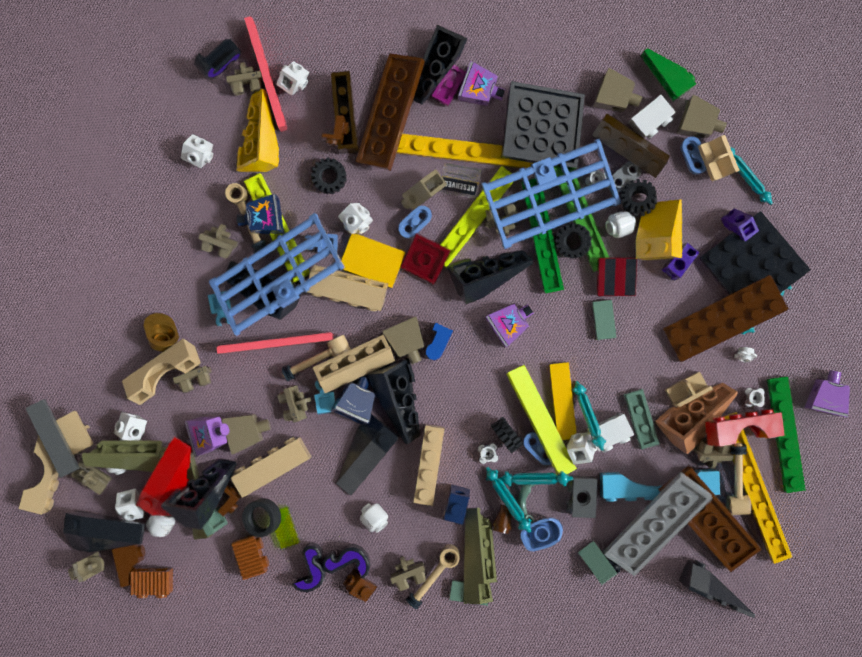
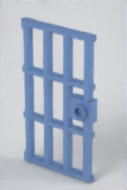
(546, 178)
(282, 286)

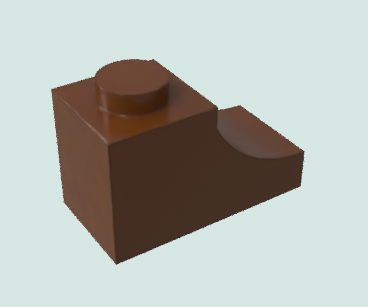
(126, 560)

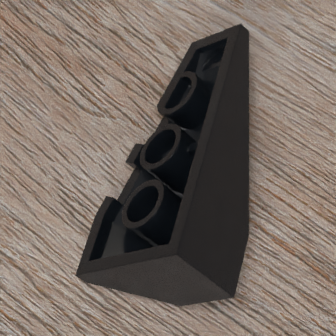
(439, 58)
(481, 277)
(280, 312)
(395, 393)
(366, 451)
(198, 500)
(99, 532)
(703, 582)

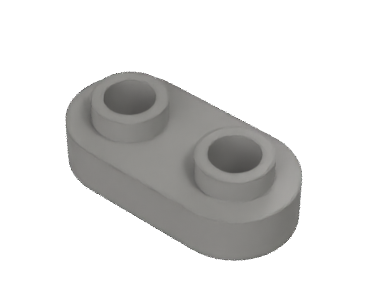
(625, 175)

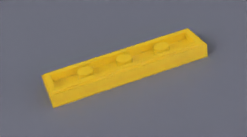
(562, 400)

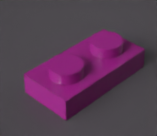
(449, 85)

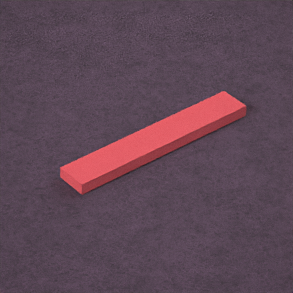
(272, 94)
(275, 343)

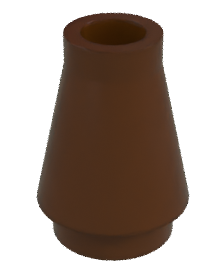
(503, 520)

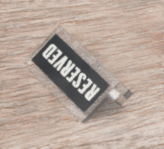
(461, 180)

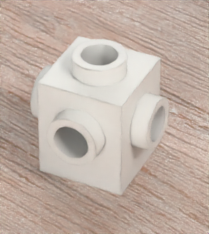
(293, 78)
(197, 151)
(355, 218)
(130, 427)
(581, 448)
(126, 505)

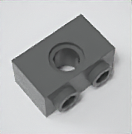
(583, 508)

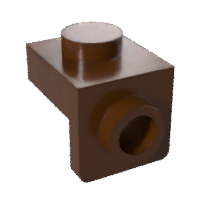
(340, 129)
(230, 505)
(358, 586)

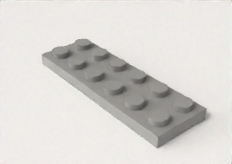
(657, 524)

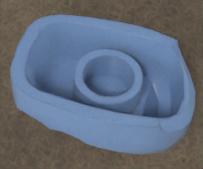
(543, 534)

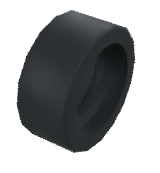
(249, 522)

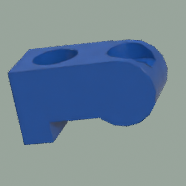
(436, 349)

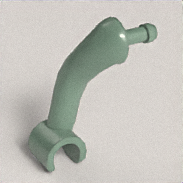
(524, 492)

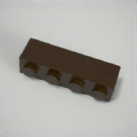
(344, 106)
(631, 145)

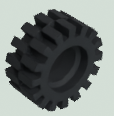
(321, 167)
(639, 207)
(562, 240)
(507, 434)

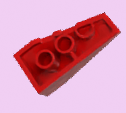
(166, 478)

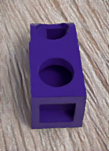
(740, 224)
(677, 266)

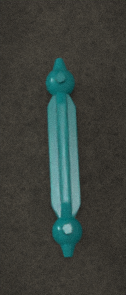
(752, 180)
(589, 415)
(535, 478)
(508, 499)

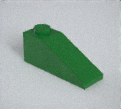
(671, 76)

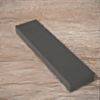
(52, 438)

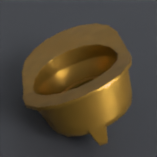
(160, 331)

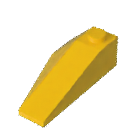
(260, 142)

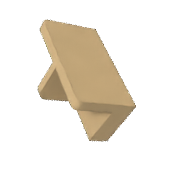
(718, 158)
(687, 389)
(75, 432)

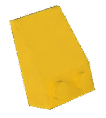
(660, 232)

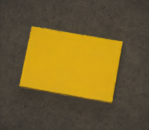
(372, 259)

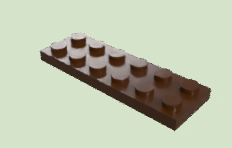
(390, 111)
(726, 318)
(720, 528)

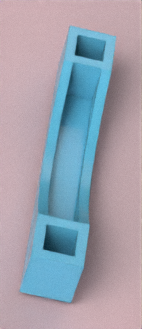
(615, 486)

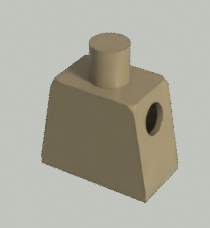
(616, 92)
(700, 119)
(419, 192)
(406, 339)
(244, 431)

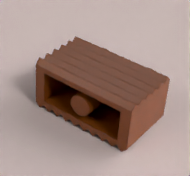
(250, 556)
(151, 582)

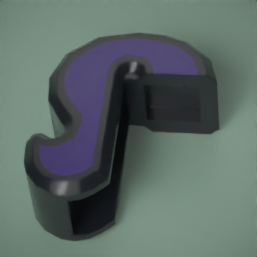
(217, 59)
(348, 555)
(314, 567)

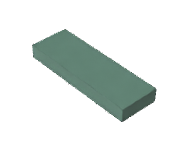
(641, 419)

